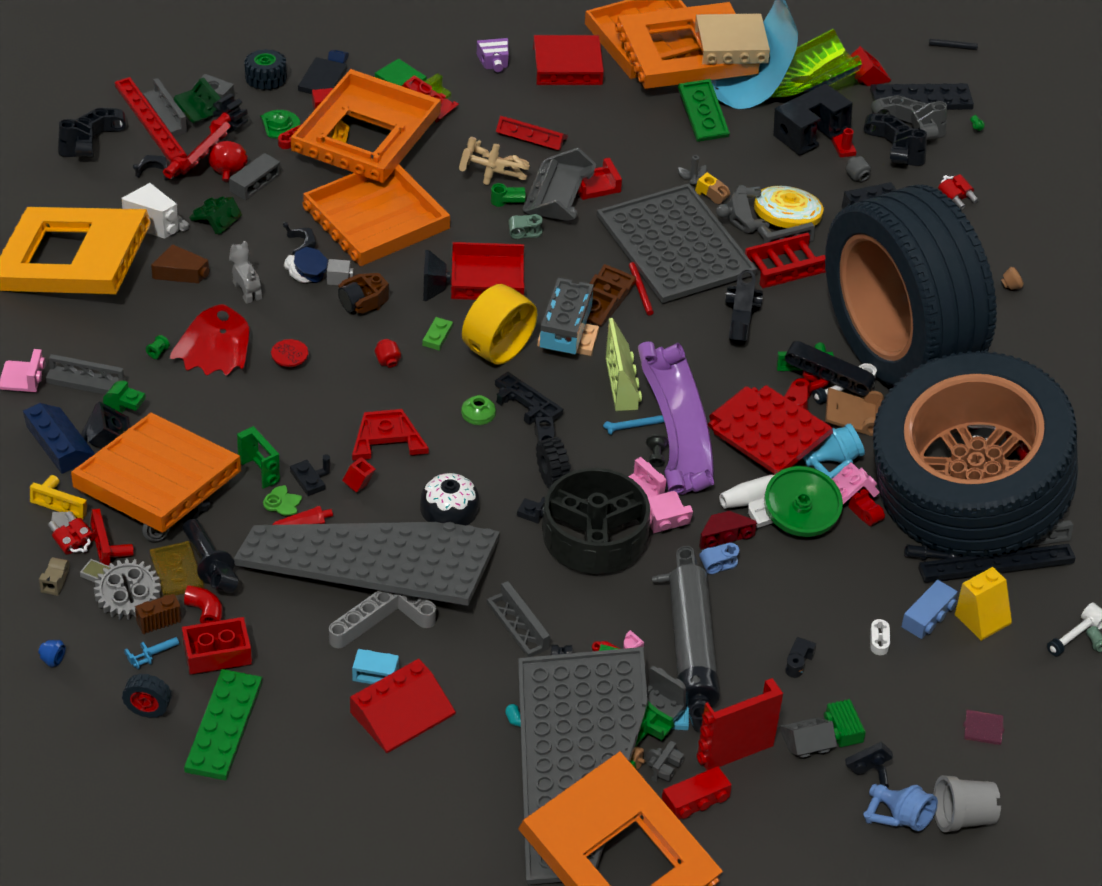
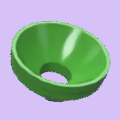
(478, 414)

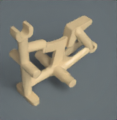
(493, 163)

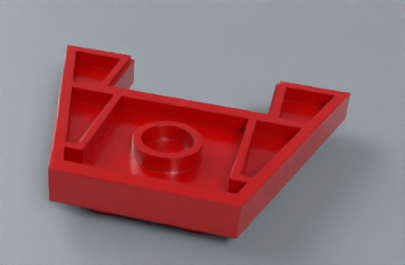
(387, 427)

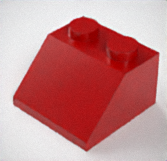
(871, 69)

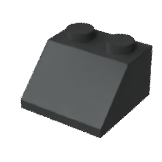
(809, 736)

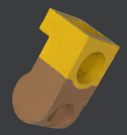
(712, 188)

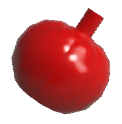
(227, 159)

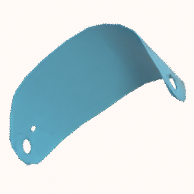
(754, 89)

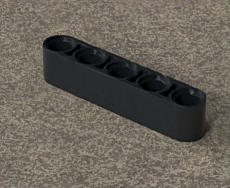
(830, 368)

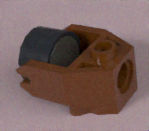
(363, 292)

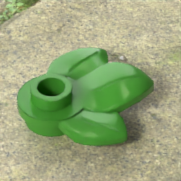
(282, 501)

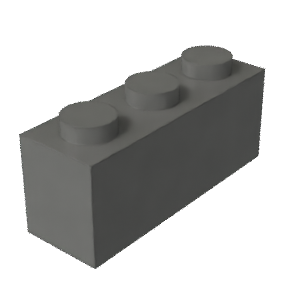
(254, 176)

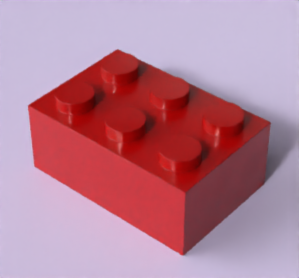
(216, 645)

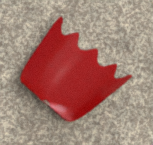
(198, 340)

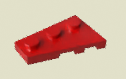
(419, 85)

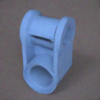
(718, 559)

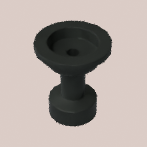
(657, 443)

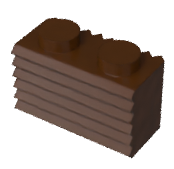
(158, 613)

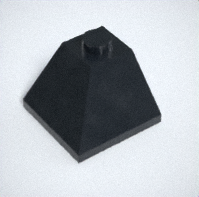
(434, 276)
(106, 425)

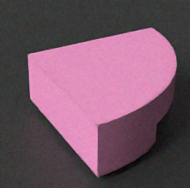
(632, 641)

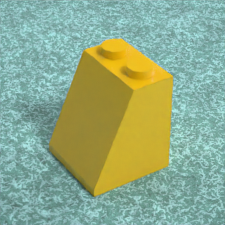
(984, 604)

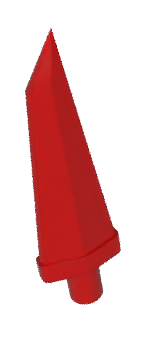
(311, 516)

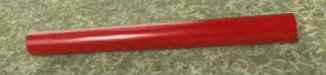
(641, 289)

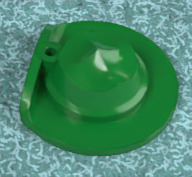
(278, 122)

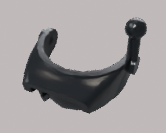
(151, 161)
(305, 233)

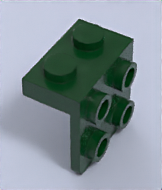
(198, 101)
(219, 212)

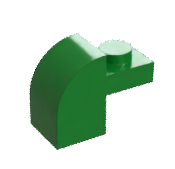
(122, 397)

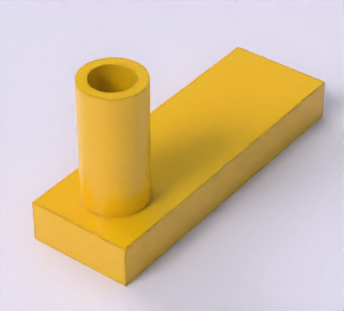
(48, 497)

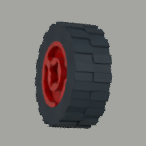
(146, 695)

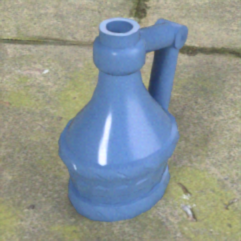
(908, 806)

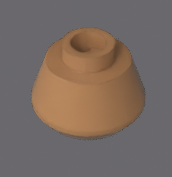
(1012, 279)

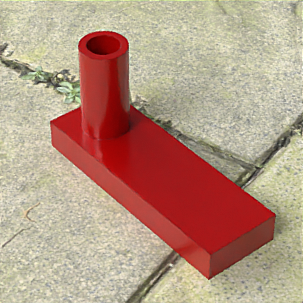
(843, 143)
(105, 551)

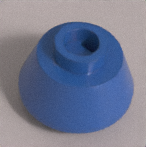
(52, 652)

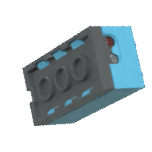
(566, 316)

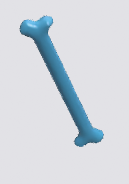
(611, 427)

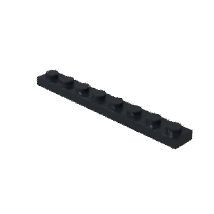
(1007, 562)

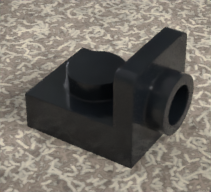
(531, 510)

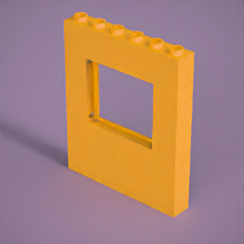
(99, 262)

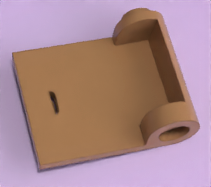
(853, 410)

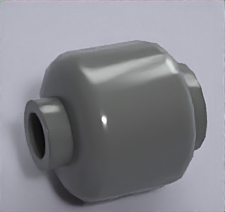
(858, 168)

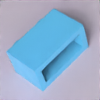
(373, 666)

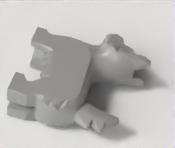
(244, 273)

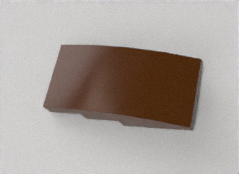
(609, 291)

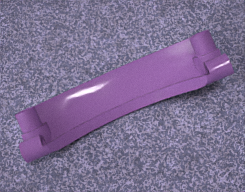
(683, 413)

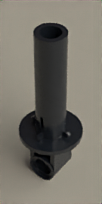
(214, 566)

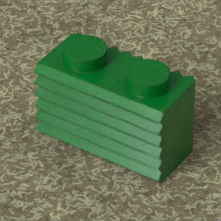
(846, 723)

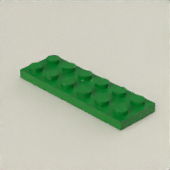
(223, 724)

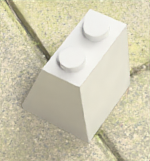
(160, 209)

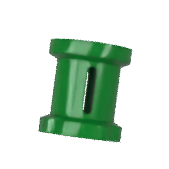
(158, 346)

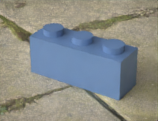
(929, 609)

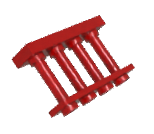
(788, 272)

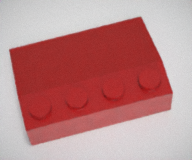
(401, 706)

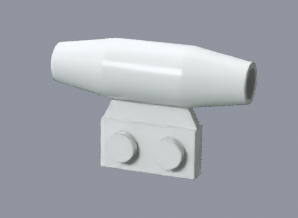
(751, 495)

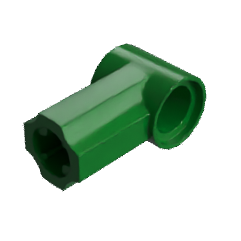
(501, 195)

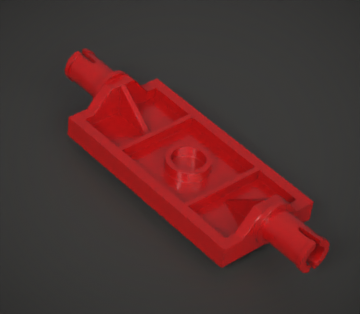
(183, 165)

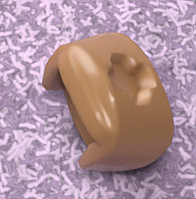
(637, 757)

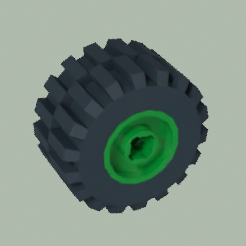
(265, 69)

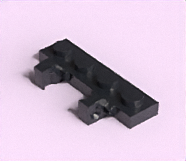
(537, 404)

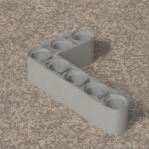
(374, 610)

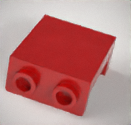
(603, 182)

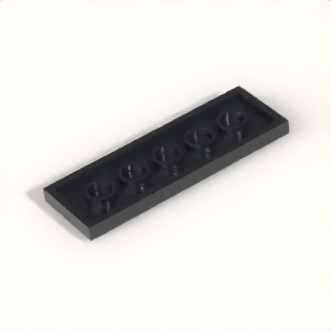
(954, 95)

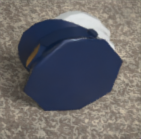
(306, 265)

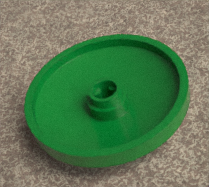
(803, 501)

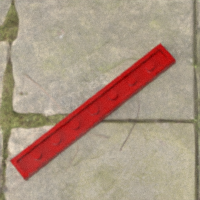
(149, 119)

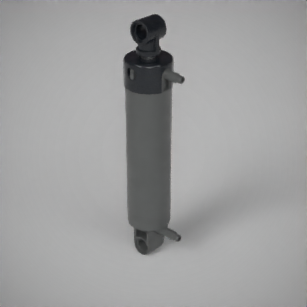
(693, 633)

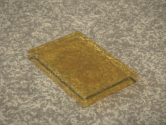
(175, 568)

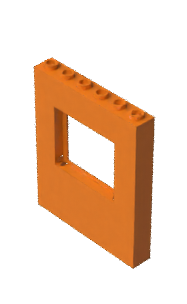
(647, 61)
(373, 101)
(600, 809)

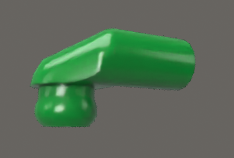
(977, 123)

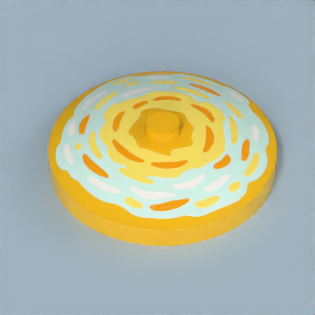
(788, 206)

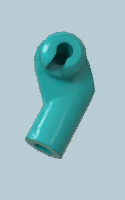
(513, 715)

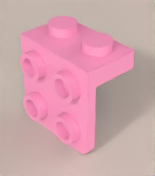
(23, 375)
(648, 478)
(852, 479)
(668, 512)

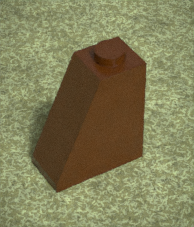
(180, 266)

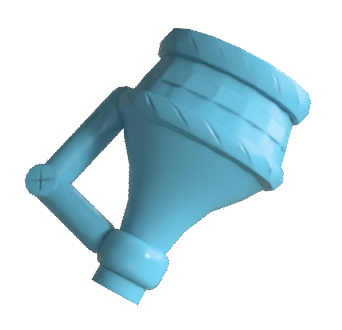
(840, 447)

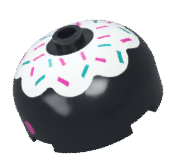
(449, 499)

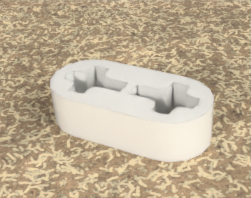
(875, 636)

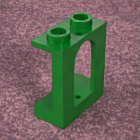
(248, 450)

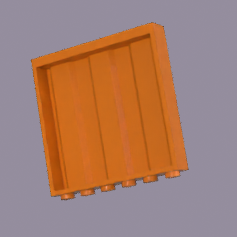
(669, 44)
(374, 216)
(156, 472)

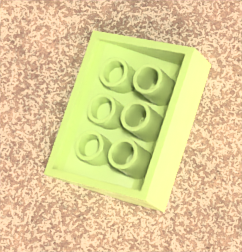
(621, 370)

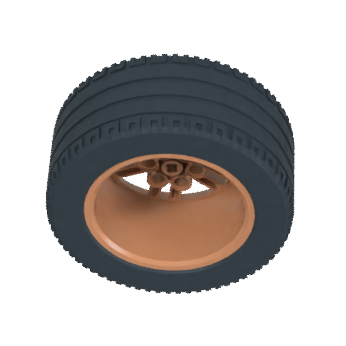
(909, 280)
(976, 497)

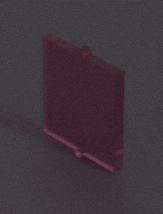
(983, 727)

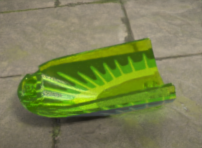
(816, 64)

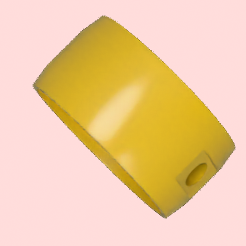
(499, 324)

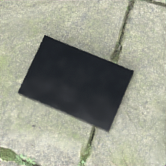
(322, 75)

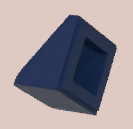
(338, 56)

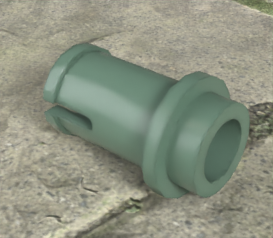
(1096, 638)

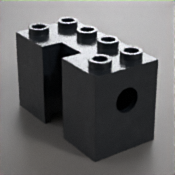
(819, 109)

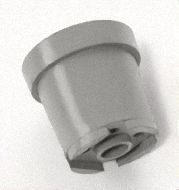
(965, 803)

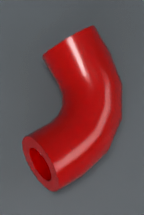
(206, 601)

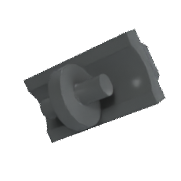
(660, 761)

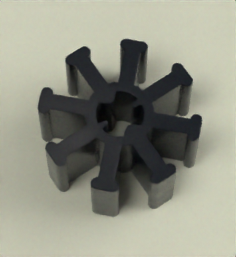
(231, 107)

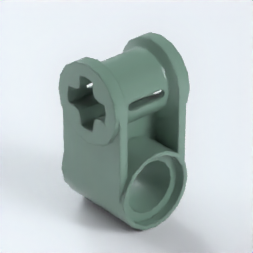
(524, 227)

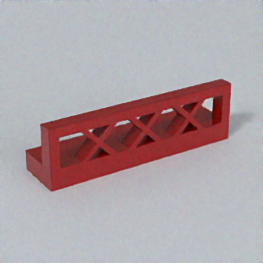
(530, 133)

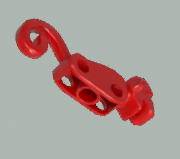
(801, 392)

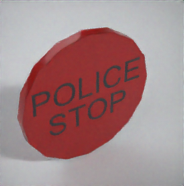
(289, 352)

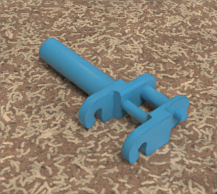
(147, 652)

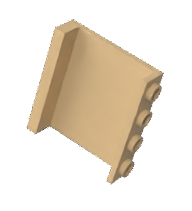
(732, 38)

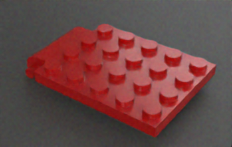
(768, 427)

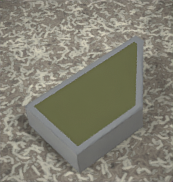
(92, 570)

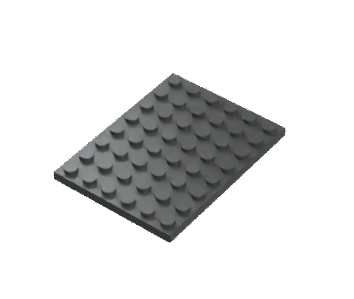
(675, 242)

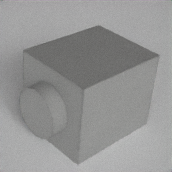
(338, 271)

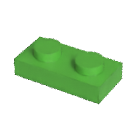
(437, 333)

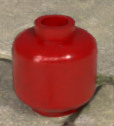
(387, 353)

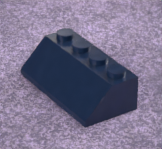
(57, 436)

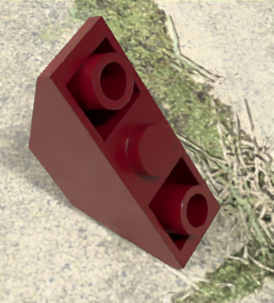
(726, 528)

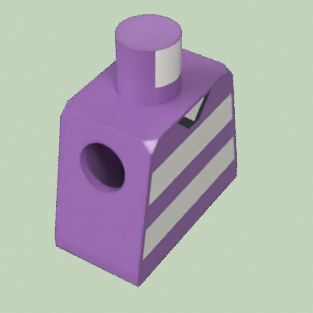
(493, 53)

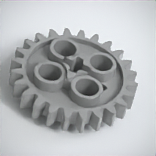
(107, 594)

